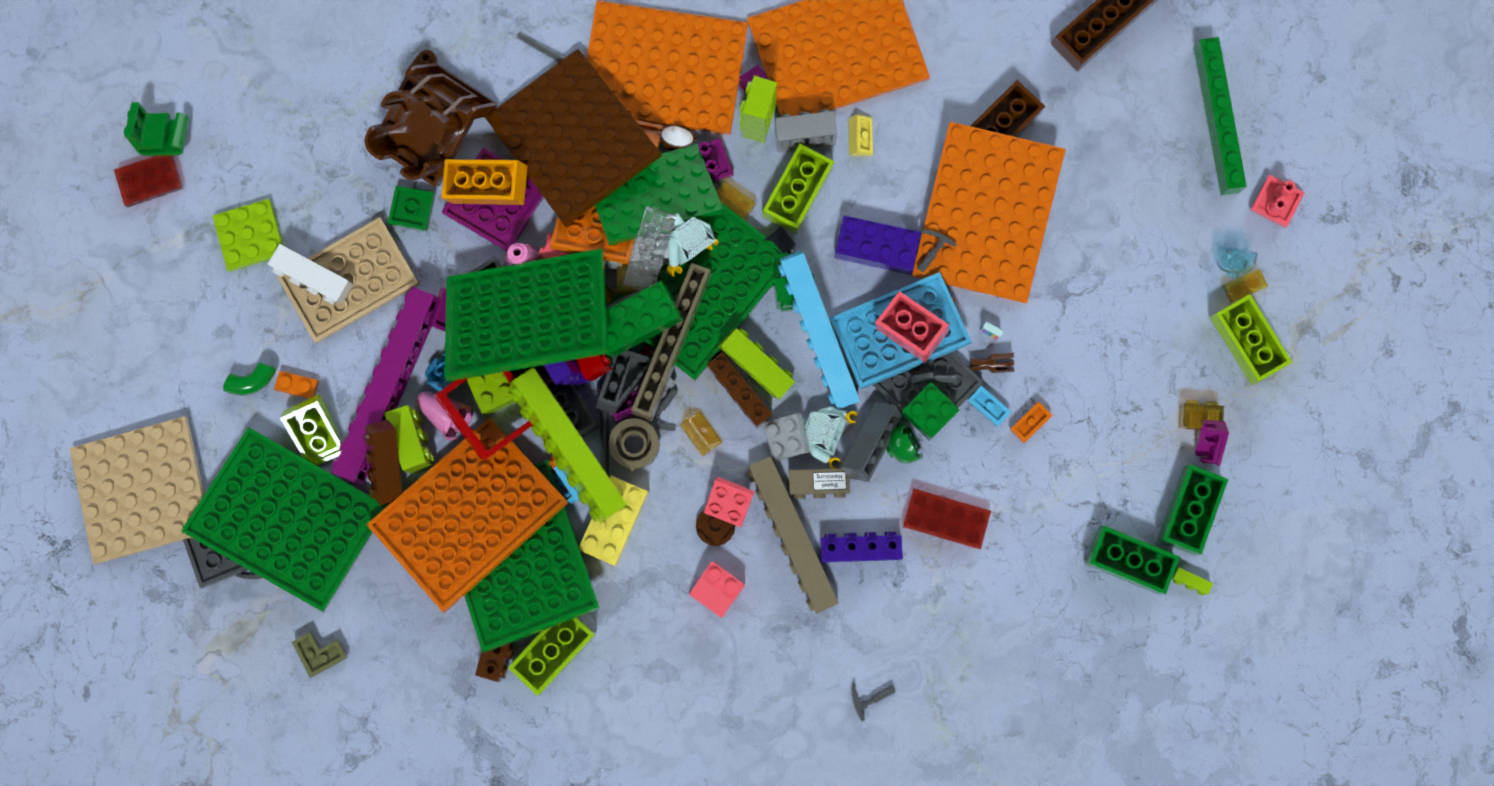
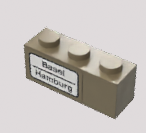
(818, 483)

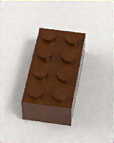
(1011, 111)

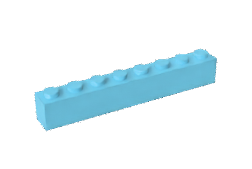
(819, 329)

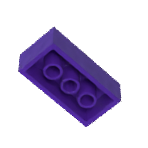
(877, 245)

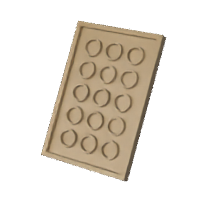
(368, 261)

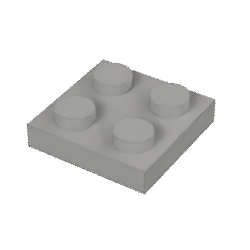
(787, 437)

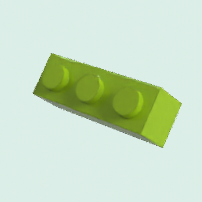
(1192, 581)

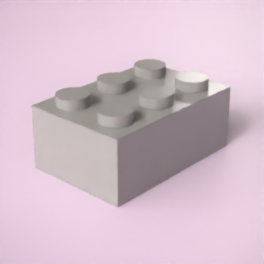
(805, 129)

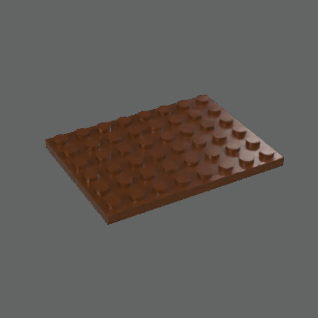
(573, 137)

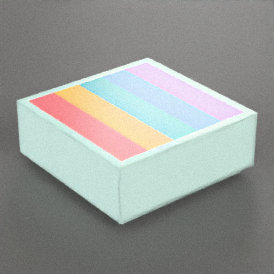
(991, 330)

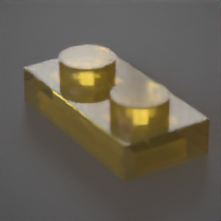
(735, 200)
(1245, 285)

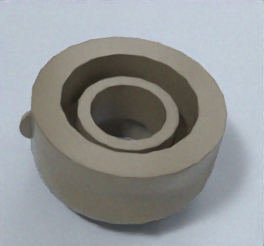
(629, 428)

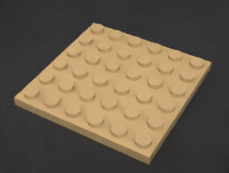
(137, 488)

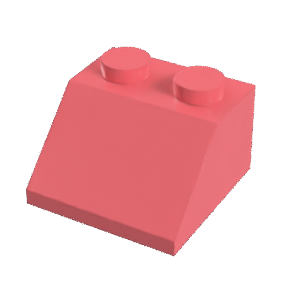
(716, 589)

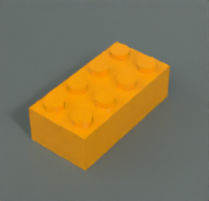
(484, 182)

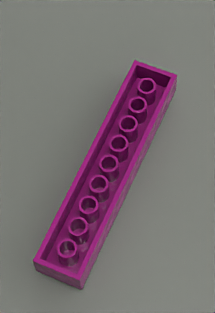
(388, 381)

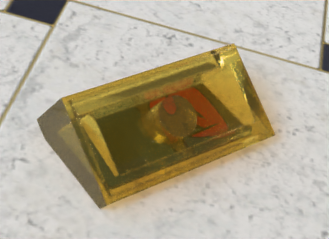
(701, 433)

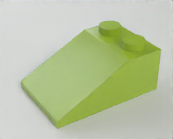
(313, 430)

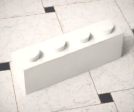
(309, 274)

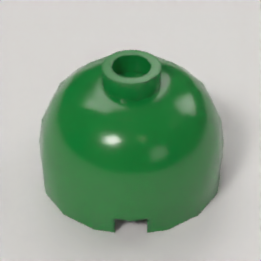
(903, 445)

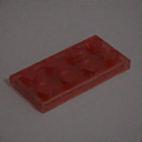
(946, 519)

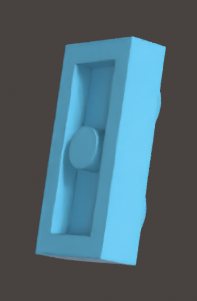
(989, 406)

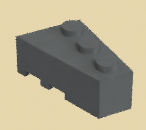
(621, 380)

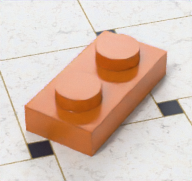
(296, 385)
(1031, 422)

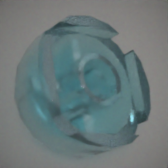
(1235, 261)

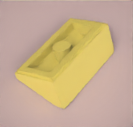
(860, 136)

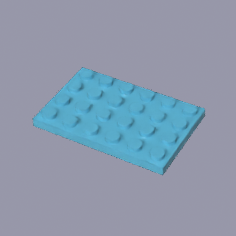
(876, 356)

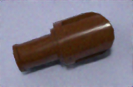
(994, 363)

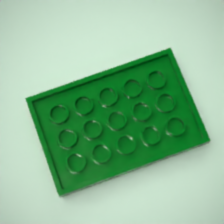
(672, 183)

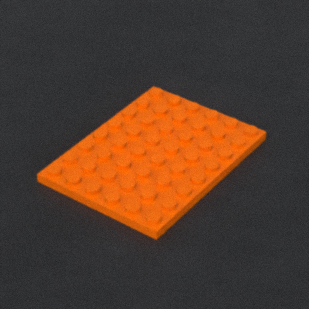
(836, 52)
(669, 64)
(995, 205)
(466, 516)

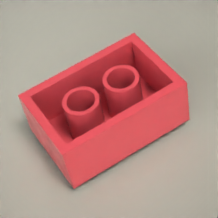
(912, 326)

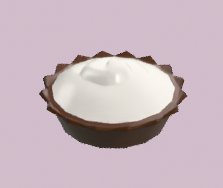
(676, 137)

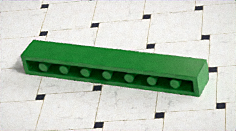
(1220, 116)

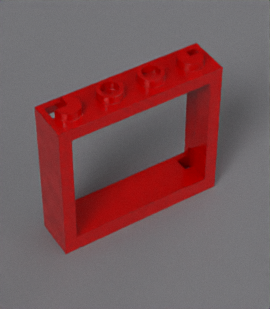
(464, 428)

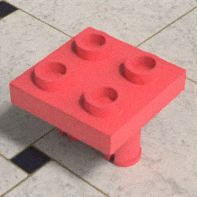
(1277, 200)
(729, 501)

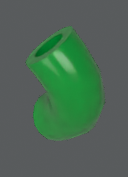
(250, 383)

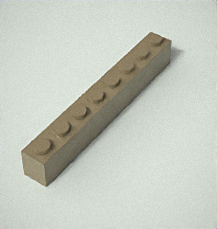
(671, 343)
(793, 535)

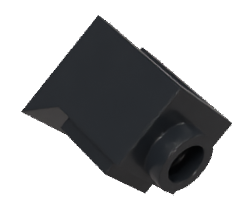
(782, 241)

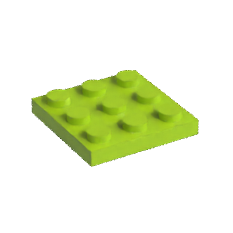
(247, 234)

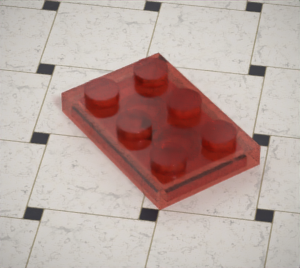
(148, 179)

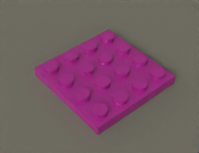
(496, 222)

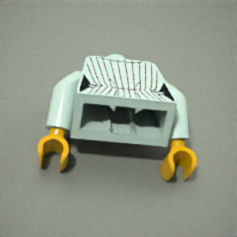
(687, 241)
(824, 432)

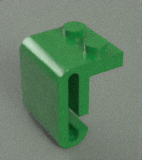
(155, 132)

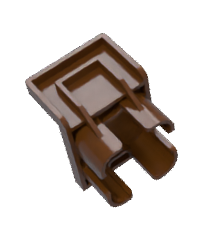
(426, 121)

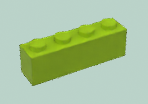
(756, 363)

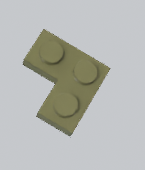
(316, 659)

